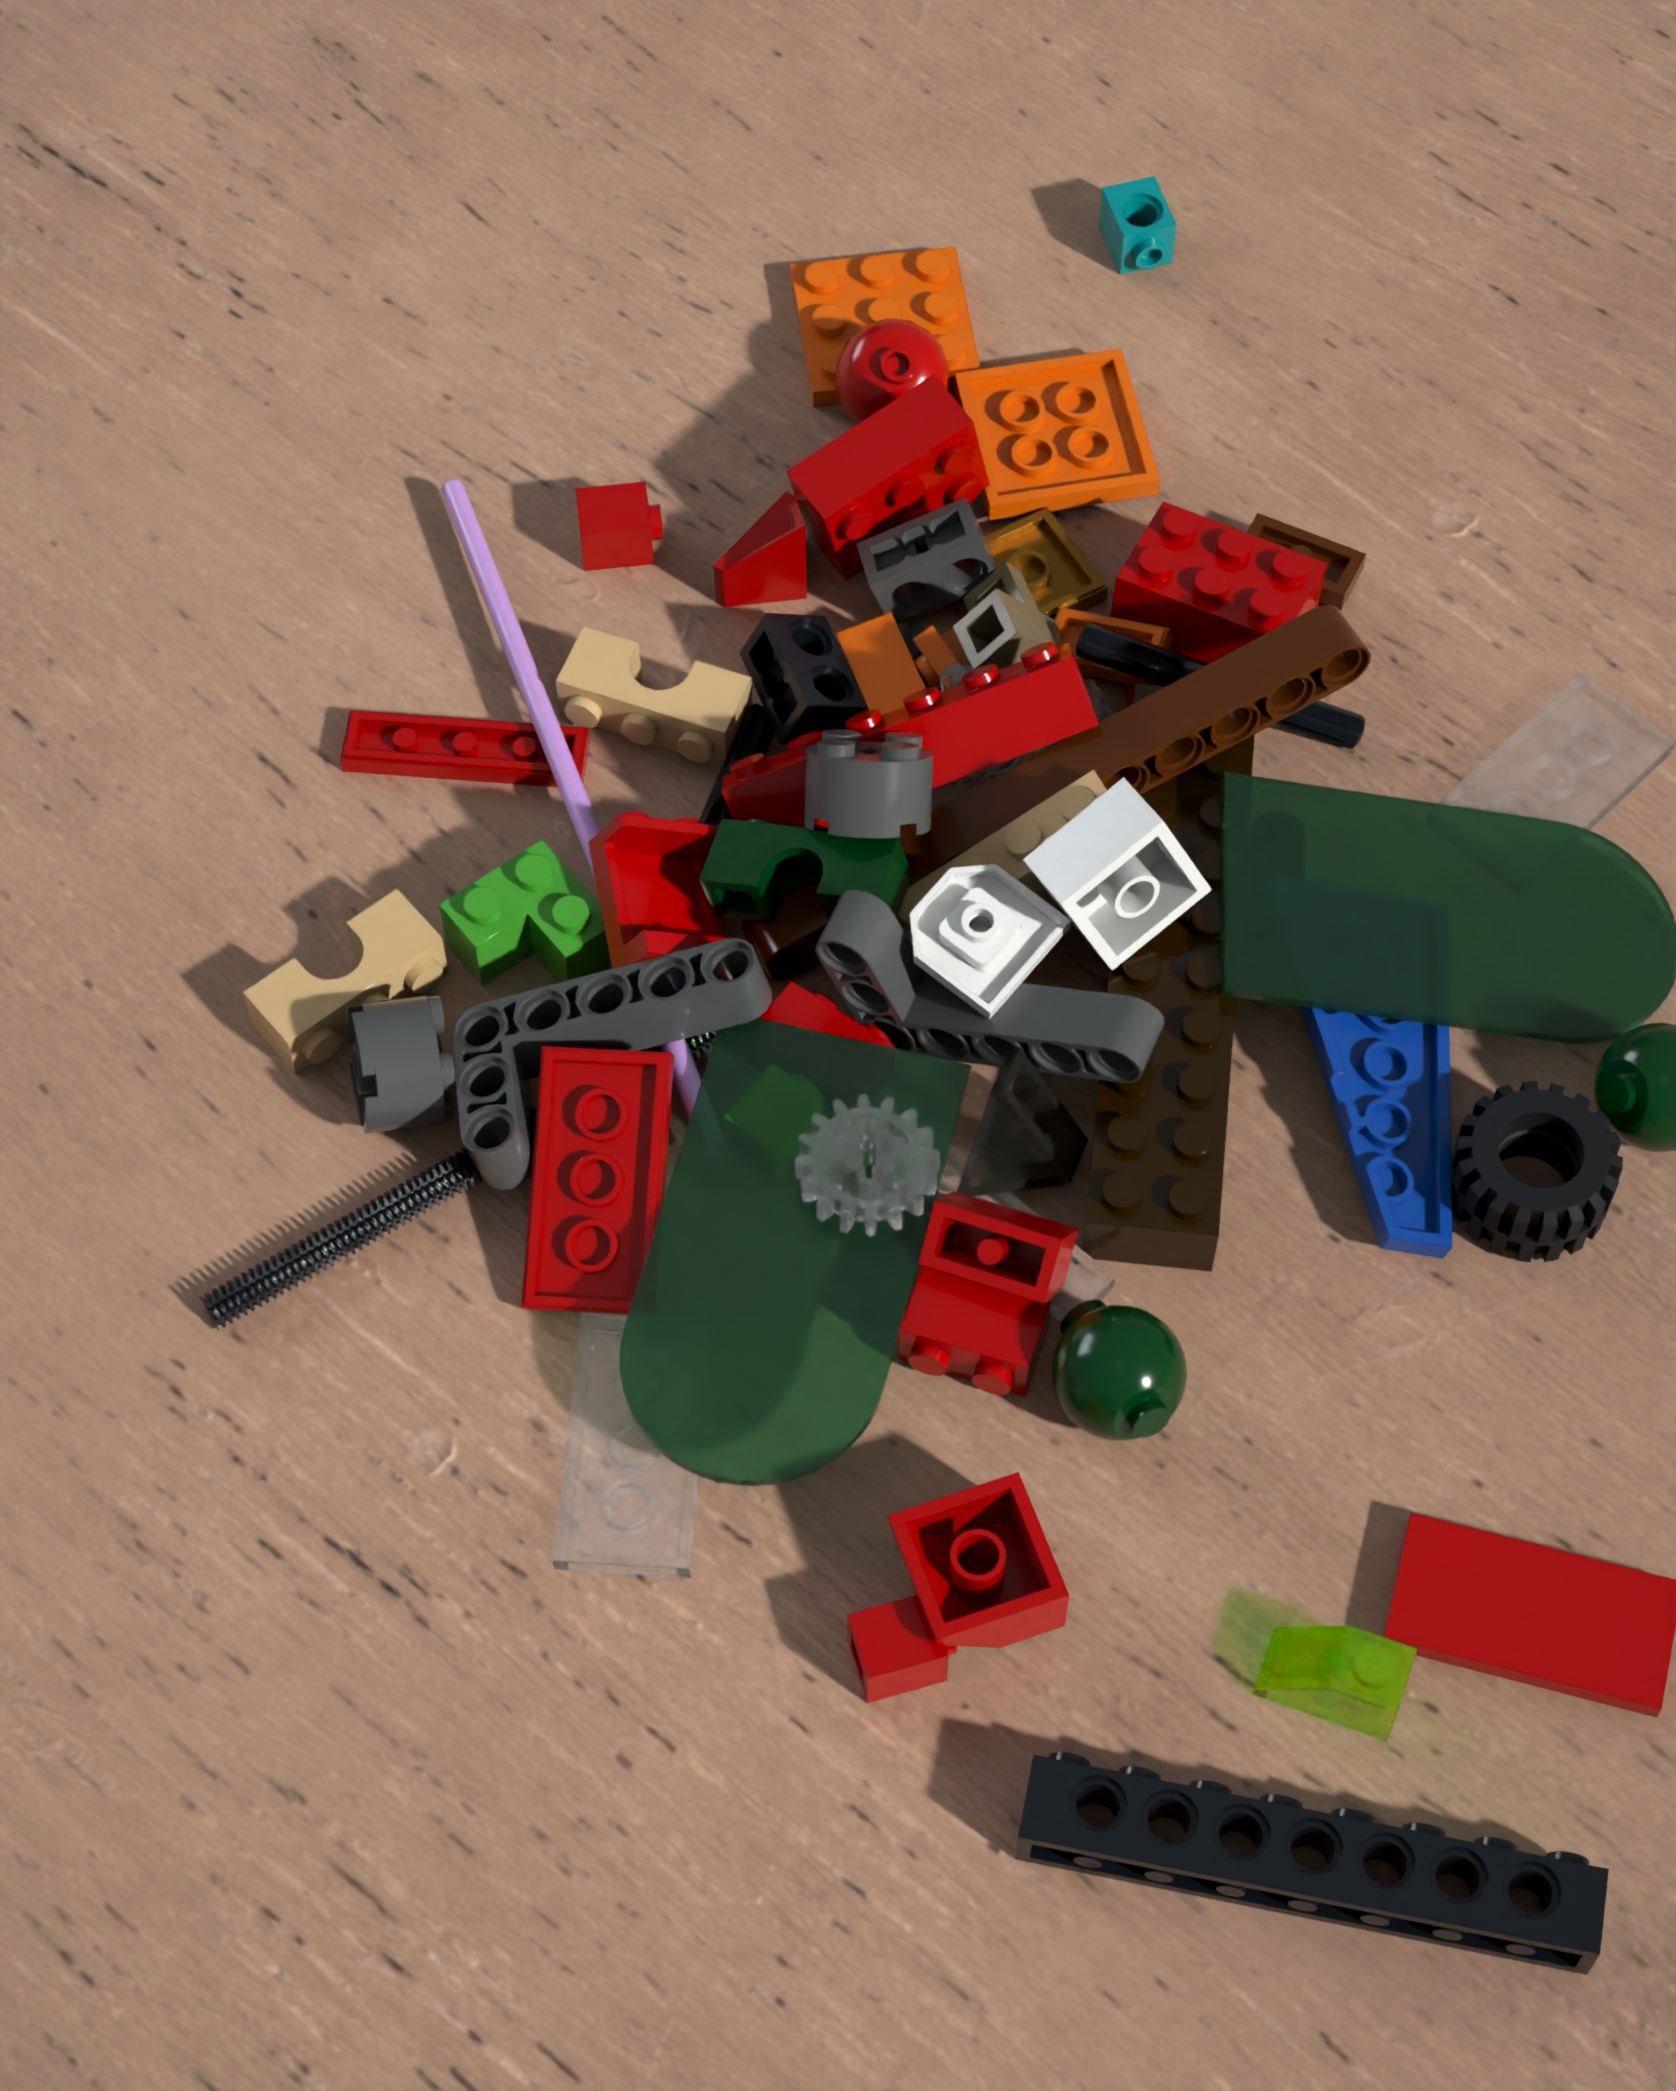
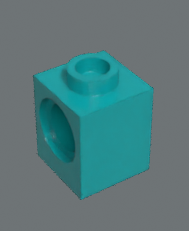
(1137, 225)

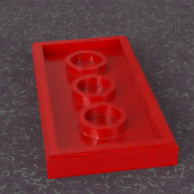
(595, 1176)
(1534, 1614)

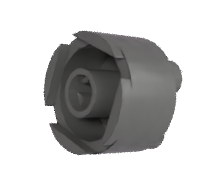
(868, 785)
(399, 1064)

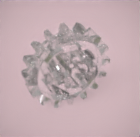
(834, 1169)

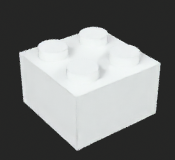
(1117, 873)

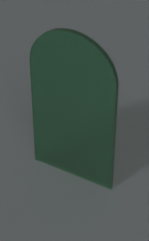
(1437, 914)
(752, 1319)

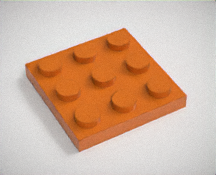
(848, 293)
(1058, 433)

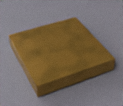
(1049, 563)

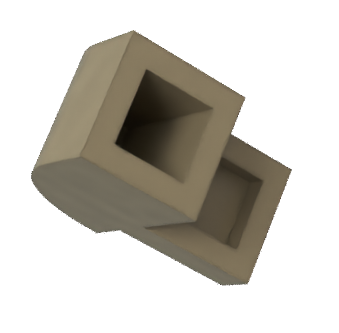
(1002, 620)

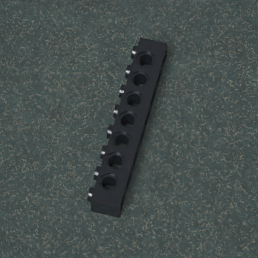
(1341, 1893)

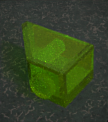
(1337, 1675)

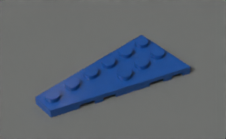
(1395, 1118)

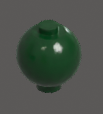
(1639, 1087)
(1117, 1371)

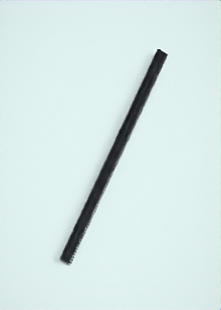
(358, 1227)

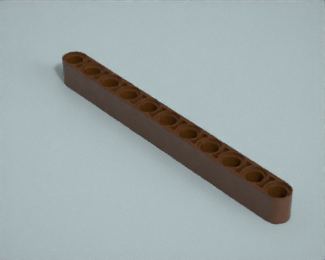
(1141, 743)

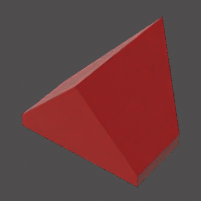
(766, 560)

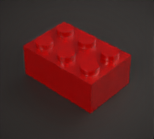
(888, 471)
(1213, 583)

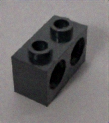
(801, 675)

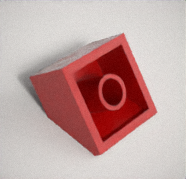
(982, 1566)

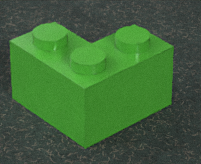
(523, 911)

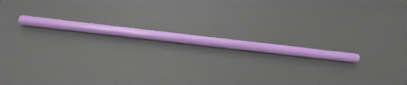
(544, 721)

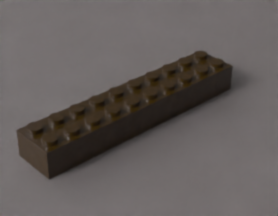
(1164, 1136)

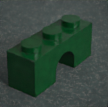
(763, 862)

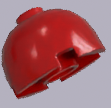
(884, 364)

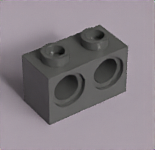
(927, 561)

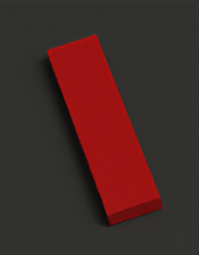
(454, 748)

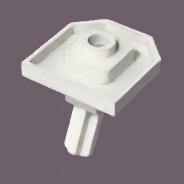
(983, 934)

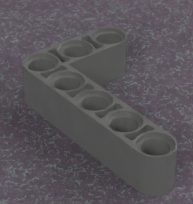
(613, 1009)
(1054, 1026)

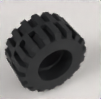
(1548, 1129)

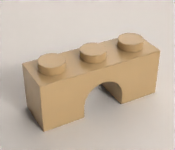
(604, 691)
(307, 1014)

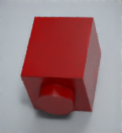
(617, 526)
(895, 1649)

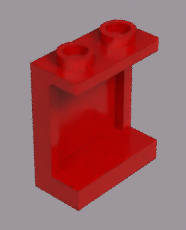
(651, 886)

